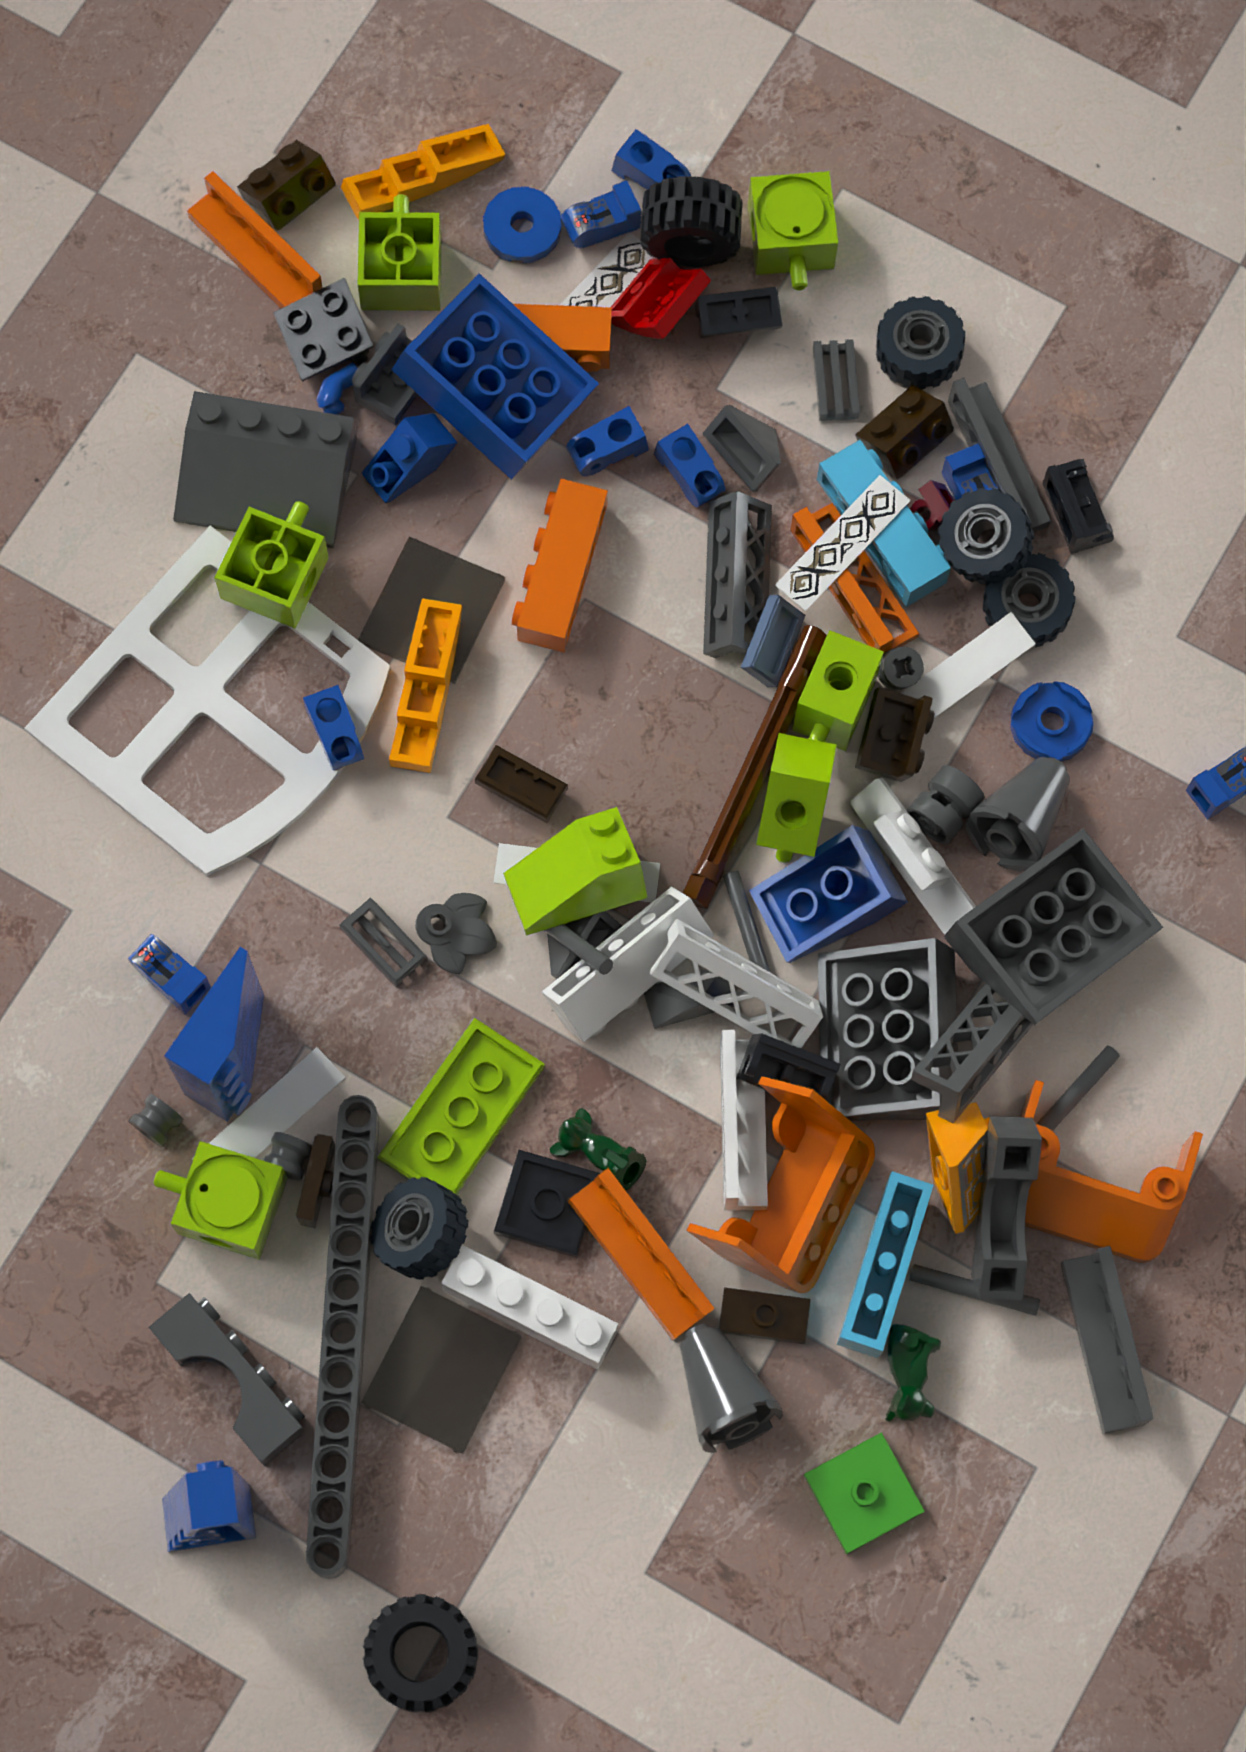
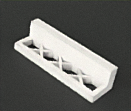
(739, 972)
(741, 1132)

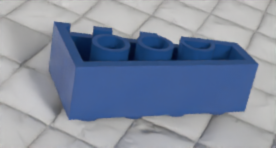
(208, 1508)

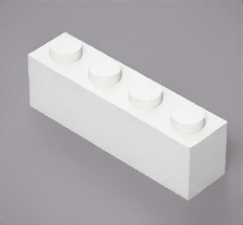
(590, 999)
(530, 1307)

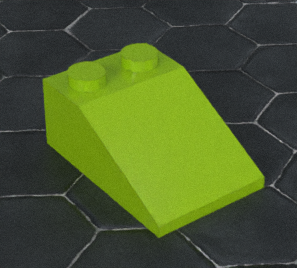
(577, 873)

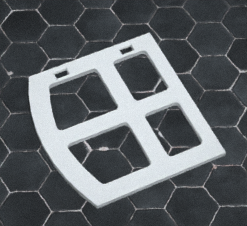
(201, 693)

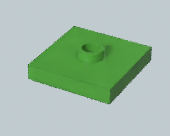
(863, 1493)

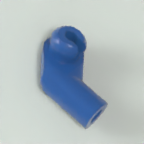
(332, 389)

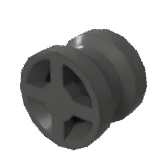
(893, 673)
(156, 1120)
(289, 1154)

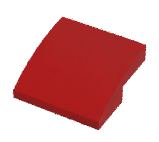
(657, 298)

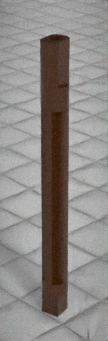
(756, 765)

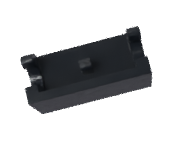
(738, 312)
(1076, 506)
(786, 1063)

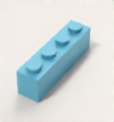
(903, 547)
(885, 1265)

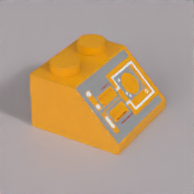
(958, 1162)

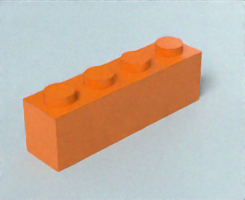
(577, 330)
(561, 565)

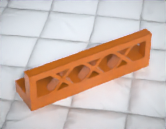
(253, 244)
(848, 592)
(640, 1254)

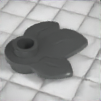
(462, 931)

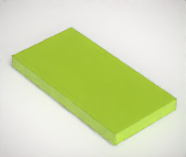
(462, 1109)

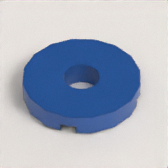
(522, 204)
(1058, 699)

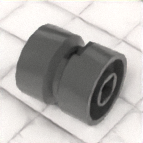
(949, 800)

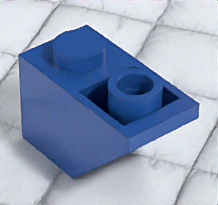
(409, 455)

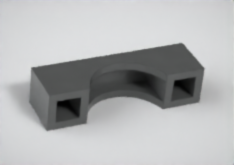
(1008, 1171)
(192, 1337)

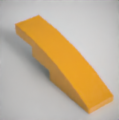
(420, 173)
(426, 685)

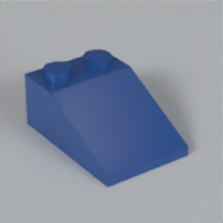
(828, 894)

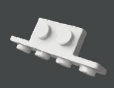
(912, 854)

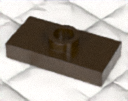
(521, 783)
(317, 1181)
(764, 1315)

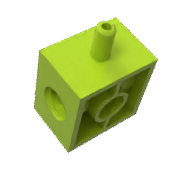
(793, 224)
(399, 259)
(273, 565)
(837, 690)
(796, 796)
(226, 1199)

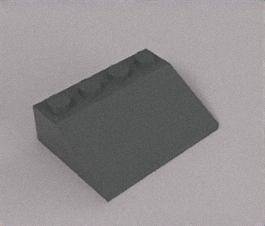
(263, 459)
(1053, 928)
(880, 1020)

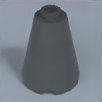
(1020, 814)
(724, 1391)

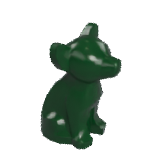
(603, 1152)
(908, 1362)

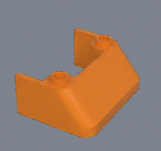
(807, 1193)
(1101, 1212)

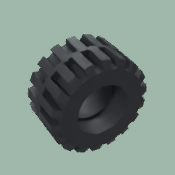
(691, 221)
(381, 1643)

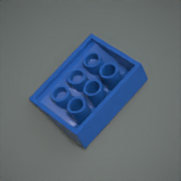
(494, 376)
(219, 1042)

